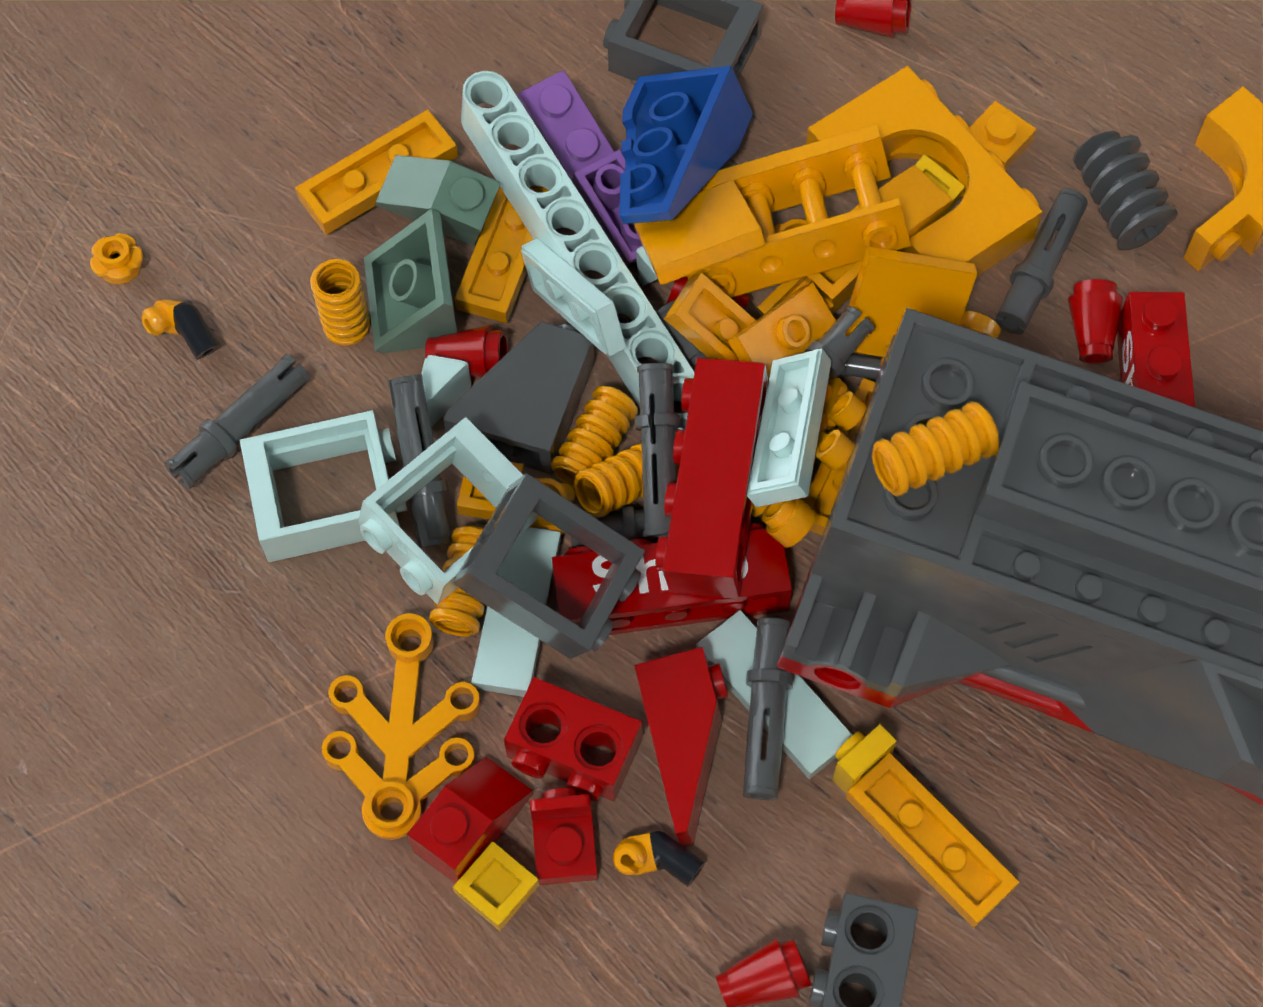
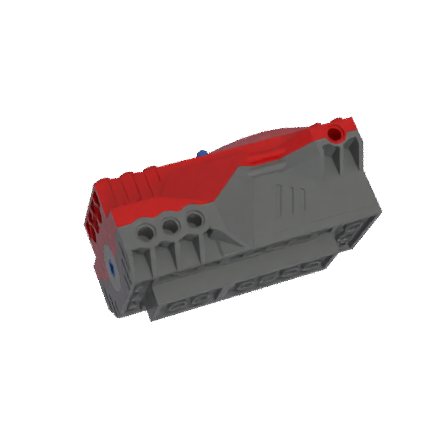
(1074, 572)

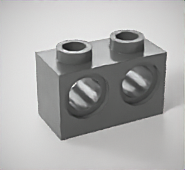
(878, 969)

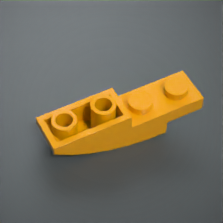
(921, 206)

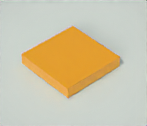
(703, 234)
(902, 280)

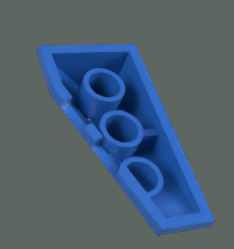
(678, 139)

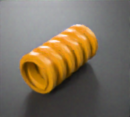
(340, 302)
(596, 433)
(935, 448)
(611, 482)
(459, 611)

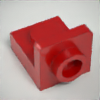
(563, 837)

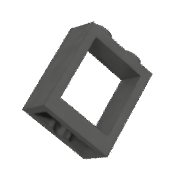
(637, 59)
(480, 577)

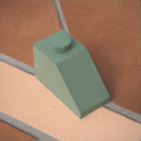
(454, 190)

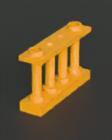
(805, 178)

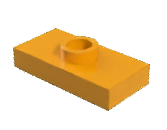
(785, 328)

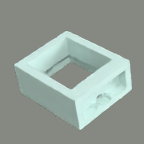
(305, 445)
(477, 461)

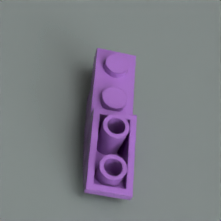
(583, 155)

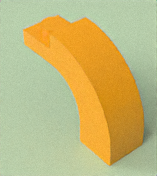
(1235, 143)

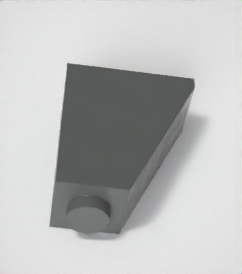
(530, 395)

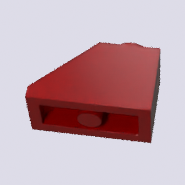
(467, 818)

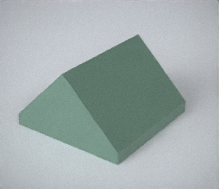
(410, 287)

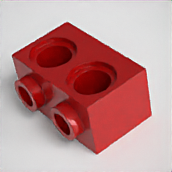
(581, 727)

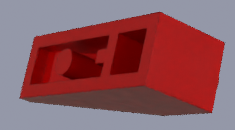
(684, 725)

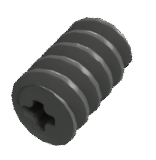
(1124, 188)

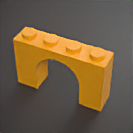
(912, 121)

